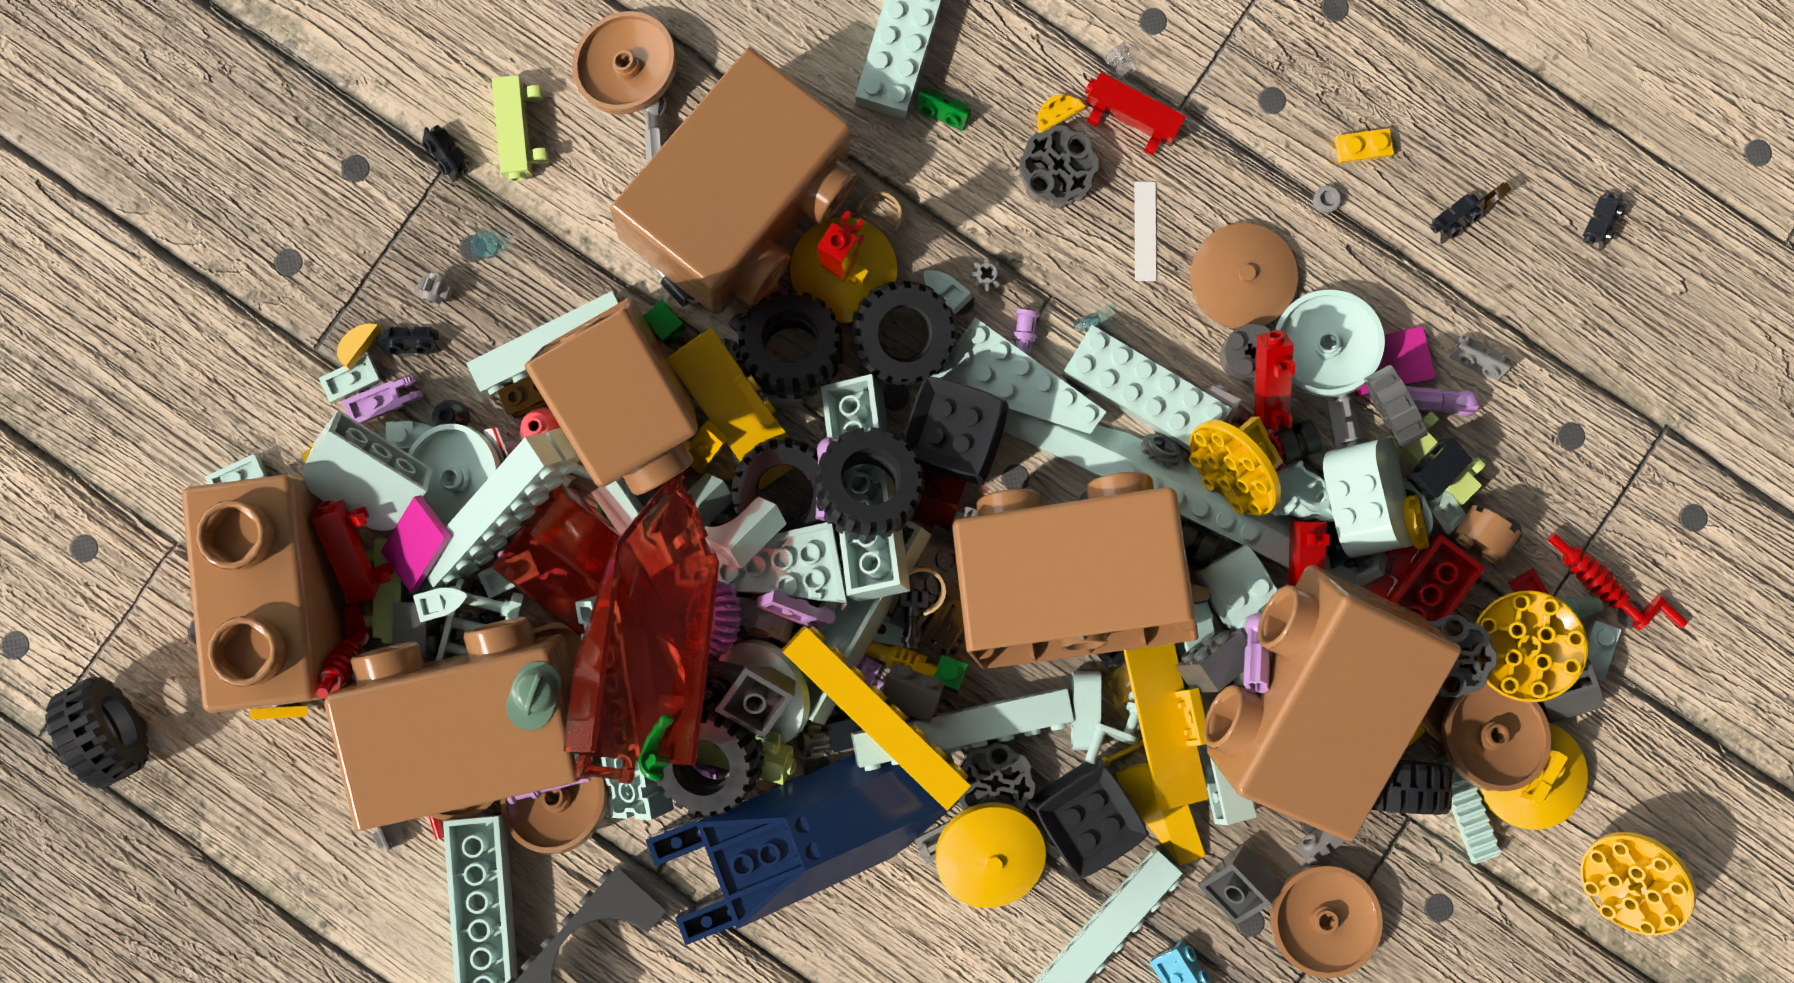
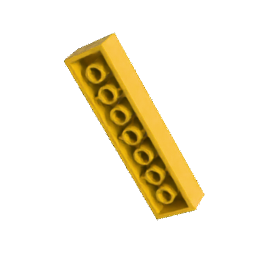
(882, 723)

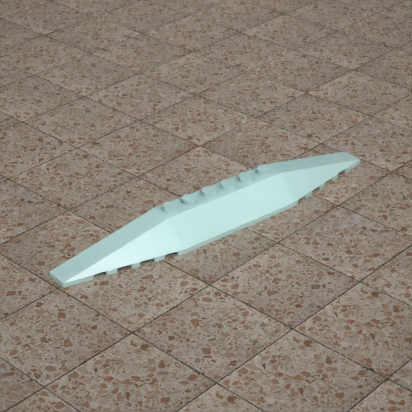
(1115, 451)

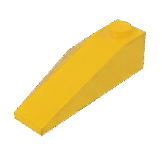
(1171, 826)

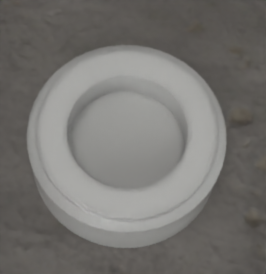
(1327, 199)

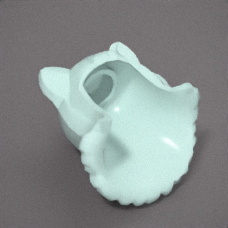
(1303, 494)

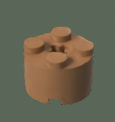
(1486, 534)

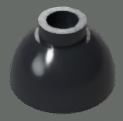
(450, 413)

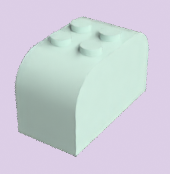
(364, 470)
(1367, 497)
(1236, 586)

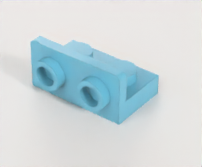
(1179, 965)

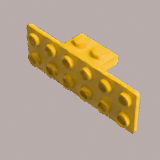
(728, 397)
(1169, 724)

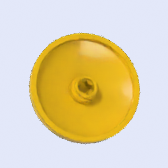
(990, 855)

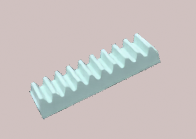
(1471, 818)

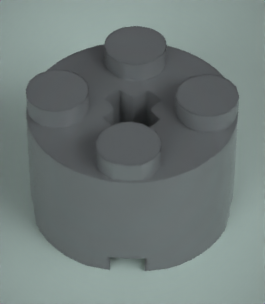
(1232, 353)

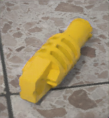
(901, 656)

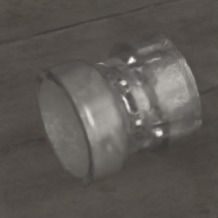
(1122, 61)

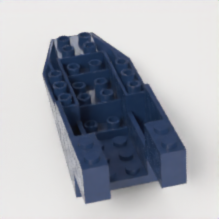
(797, 840)

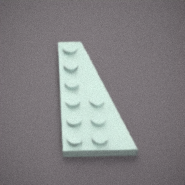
(1000, 368)
(793, 561)

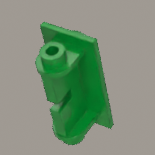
(932, 104)

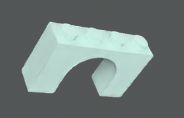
(746, 534)

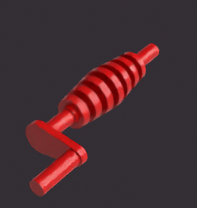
(1604, 584)
(337, 664)

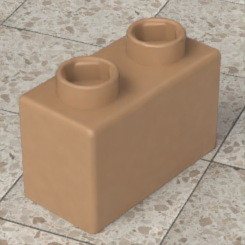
(737, 185)
(618, 399)
(1074, 573)
(260, 592)
(1339, 704)
(439, 731)

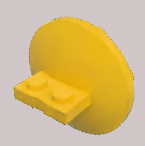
(873, 269)
(1238, 464)
(1536, 646)
(1552, 794)
(1638, 883)

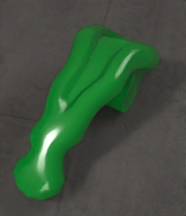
(649, 761)

